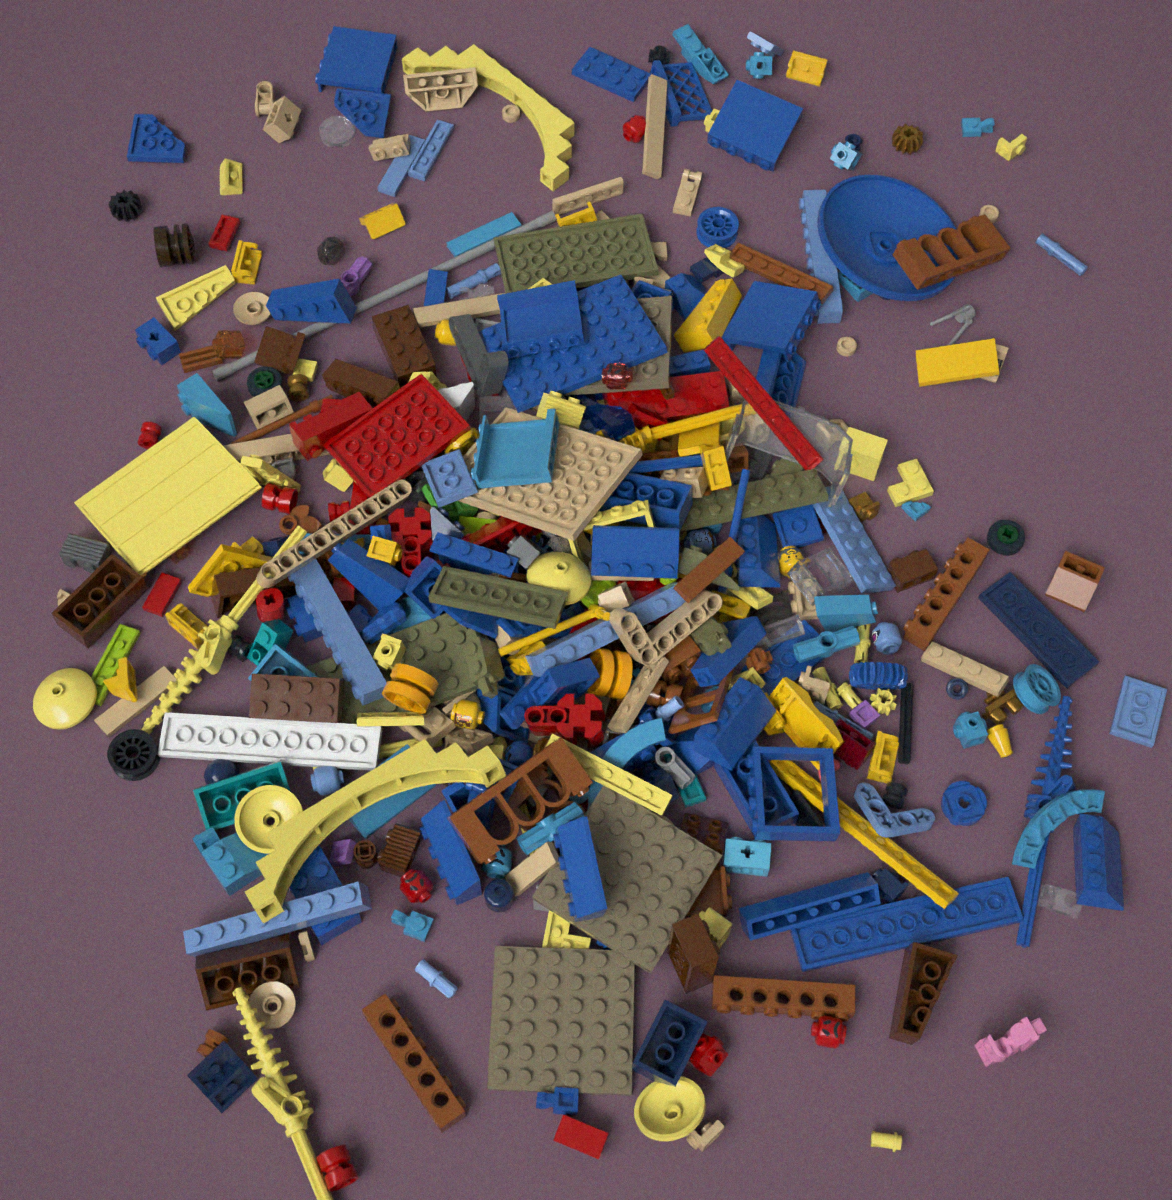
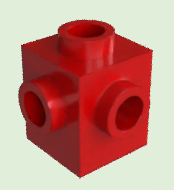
(708, 1054)

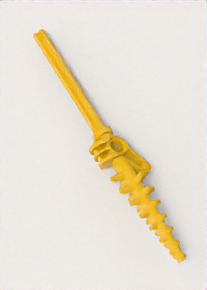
(647, 435)

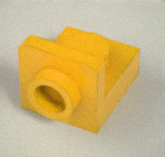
(384, 550)

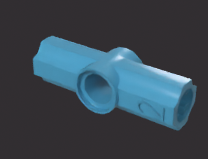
(814, 648)
(547, 827)

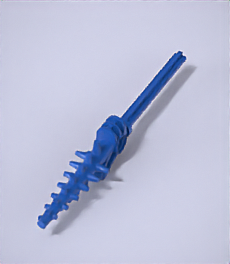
(1053, 786)

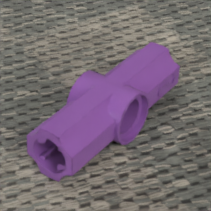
(356, 274)

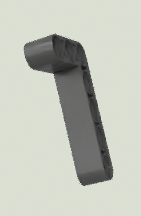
(484, 368)

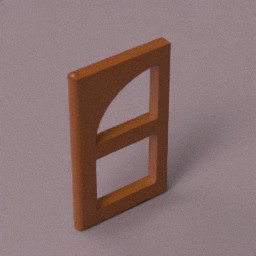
(683, 720)

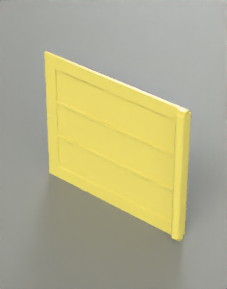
(167, 496)

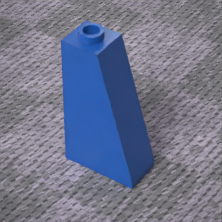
(372, 577)
(743, 637)

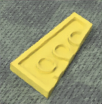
(191, 298)
(265, 473)

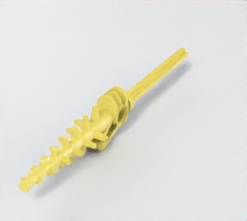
(212, 652)
(275, 1095)

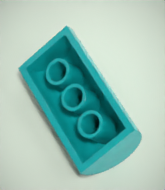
(221, 798)

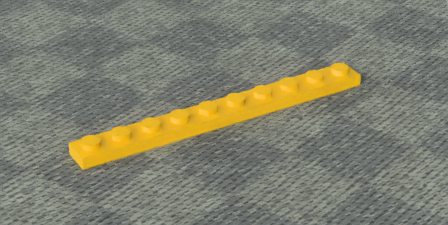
(864, 832)

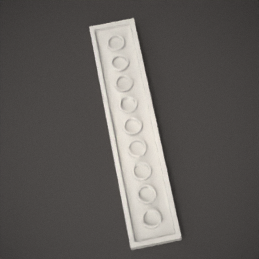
(270, 741)

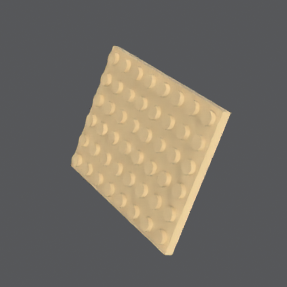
(583, 479)

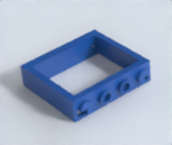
(829, 794)

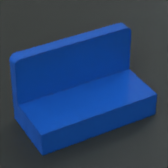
(456, 795)

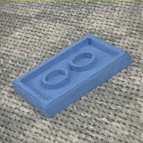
(449, 478)
(1138, 711)

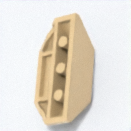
(441, 88)

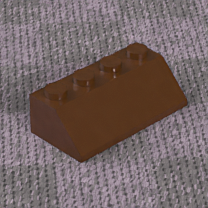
(245, 967)

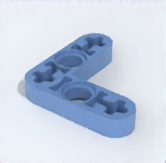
(889, 824)

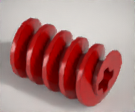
(270, 605)

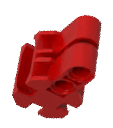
(413, 535)
(576, 720)

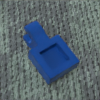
(563, 1101)

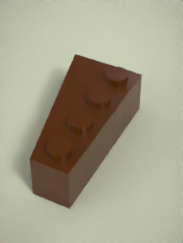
(918, 990)

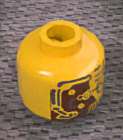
(467, 714)

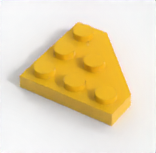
(224, 560)

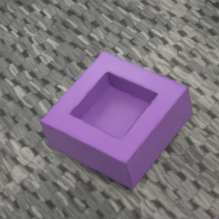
(864, 714)
(342, 852)

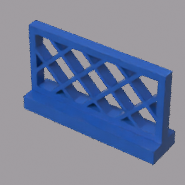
(674, 106)

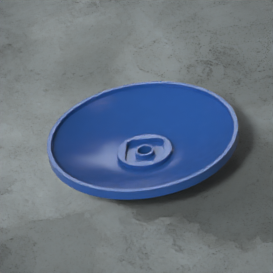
(873, 212)

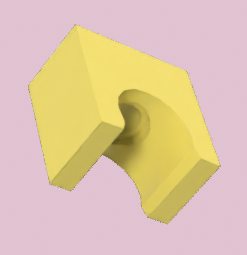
(866, 452)

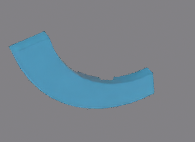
(628, 746)
(1049, 818)

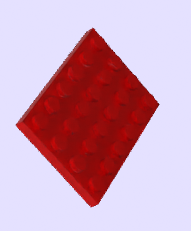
(397, 436)

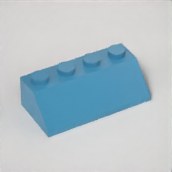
(381, 812)

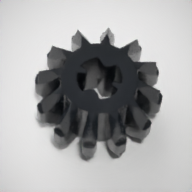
(125, 205)

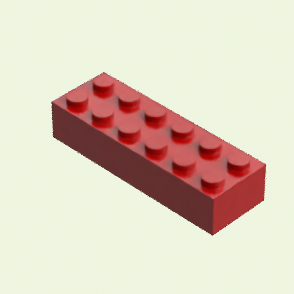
(693, 397)

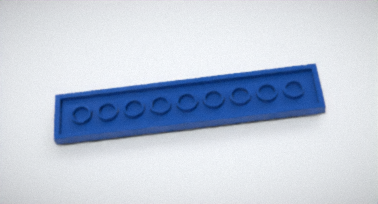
(902, 922)

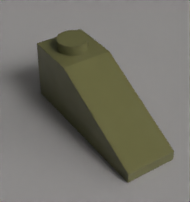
(693, 557)

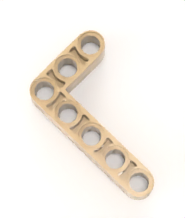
(665, 630)

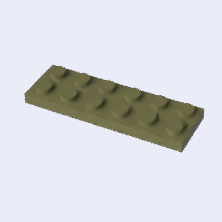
(498, 597)

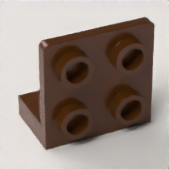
(279, 350)
(706, 830)

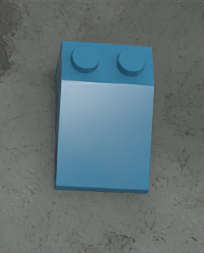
(204, 405)
(281, 662)
(233, 863)

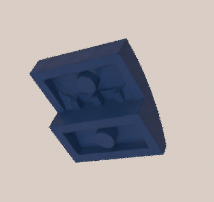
(222, 1076)

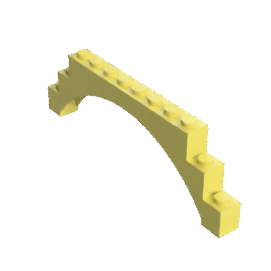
(549, 122)
(304, 832)

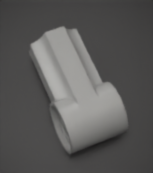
(676, 768)

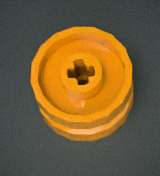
(614, 672)
(410, 688)

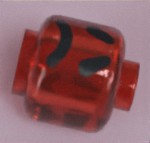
(617, 376)

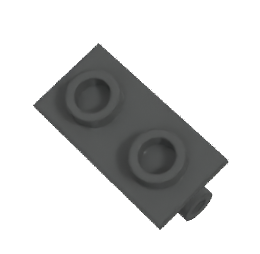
(759, 466)

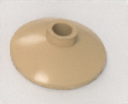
(247, 304)
(269, 994)

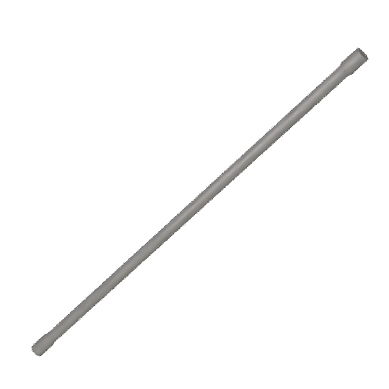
(540, 222)

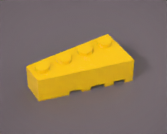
(709, 316)

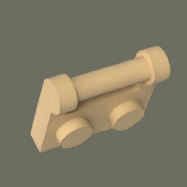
(435, 723)

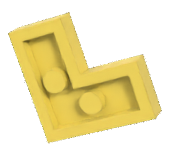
(914, 486)
(558, 935)

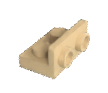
(390, 147)
(800, 604)
(815, 687)
(468, 740)

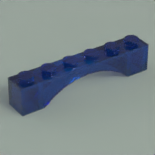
(611, 420)

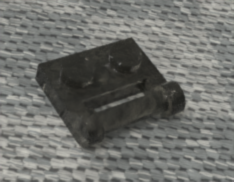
(774, 614)

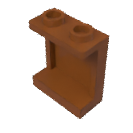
(713, 895)

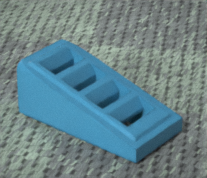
(853, 290)

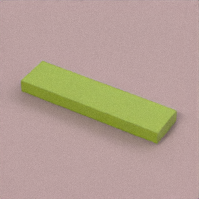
(118, 648)

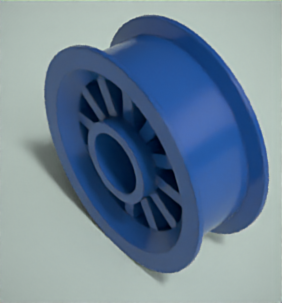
(717, 227)

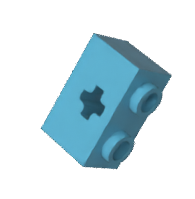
(758, 852)

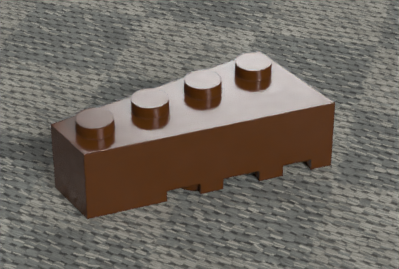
(350, 379)
(231, 586)

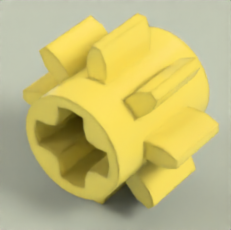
(887, 697)

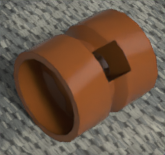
(661, 686)

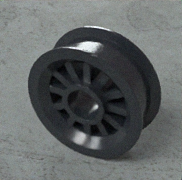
(119, 755)

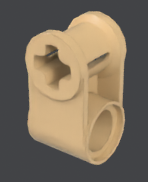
(264, 98)

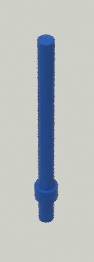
(737, 516)

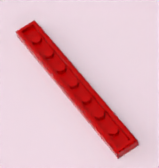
(762, 404)

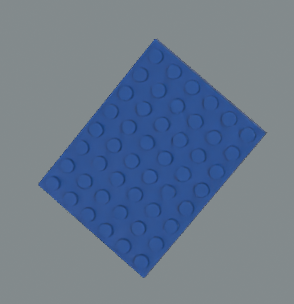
(613, 333)

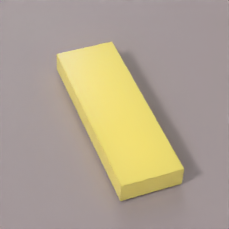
(389, 719)

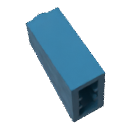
(845, 611)

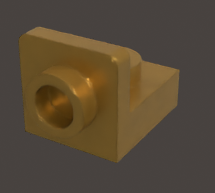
(864, 507)

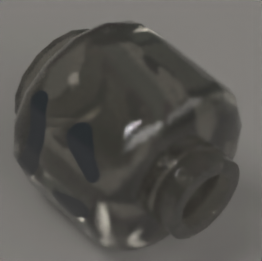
(330, 250)

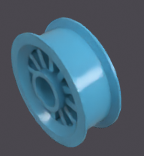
(1036, 689)

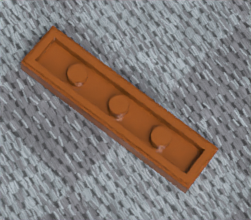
(708, 570)

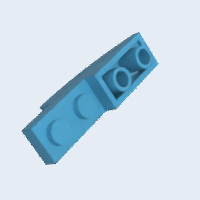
(702, 59)

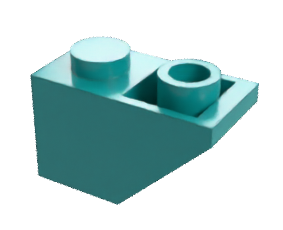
(270, 633)

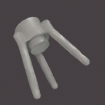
(962, 315)

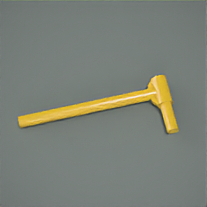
(593, 611)

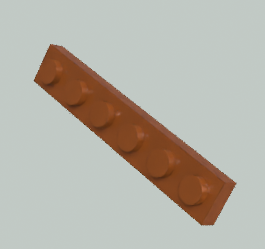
(778, 271)

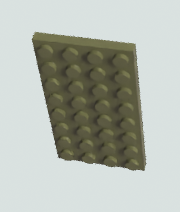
(577, 252)
(430, 646)

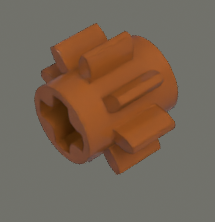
(759, 660)

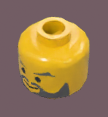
(788, 558)

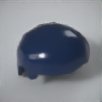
(219, 770)

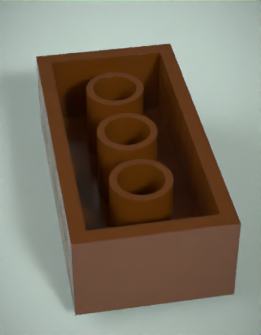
(402, 344)
(99, 601)
(296, 698)
(692, 952)

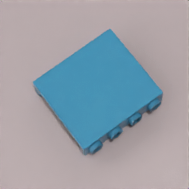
(516, 452)

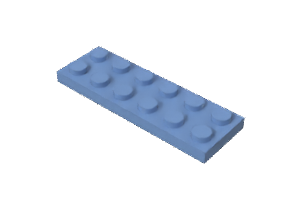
(854, 545)

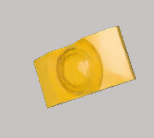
(803, 721)

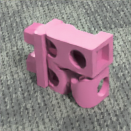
(1019, 1036)

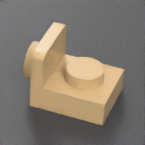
(709, 1134)

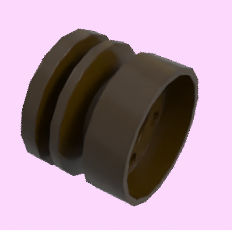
(173, 245)

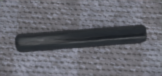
(905, 725)

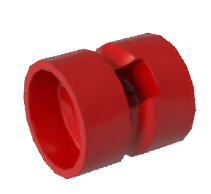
(277, 498)
(337, 1168)

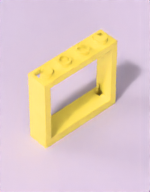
(613, 515)

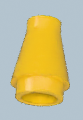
(1000, 740)

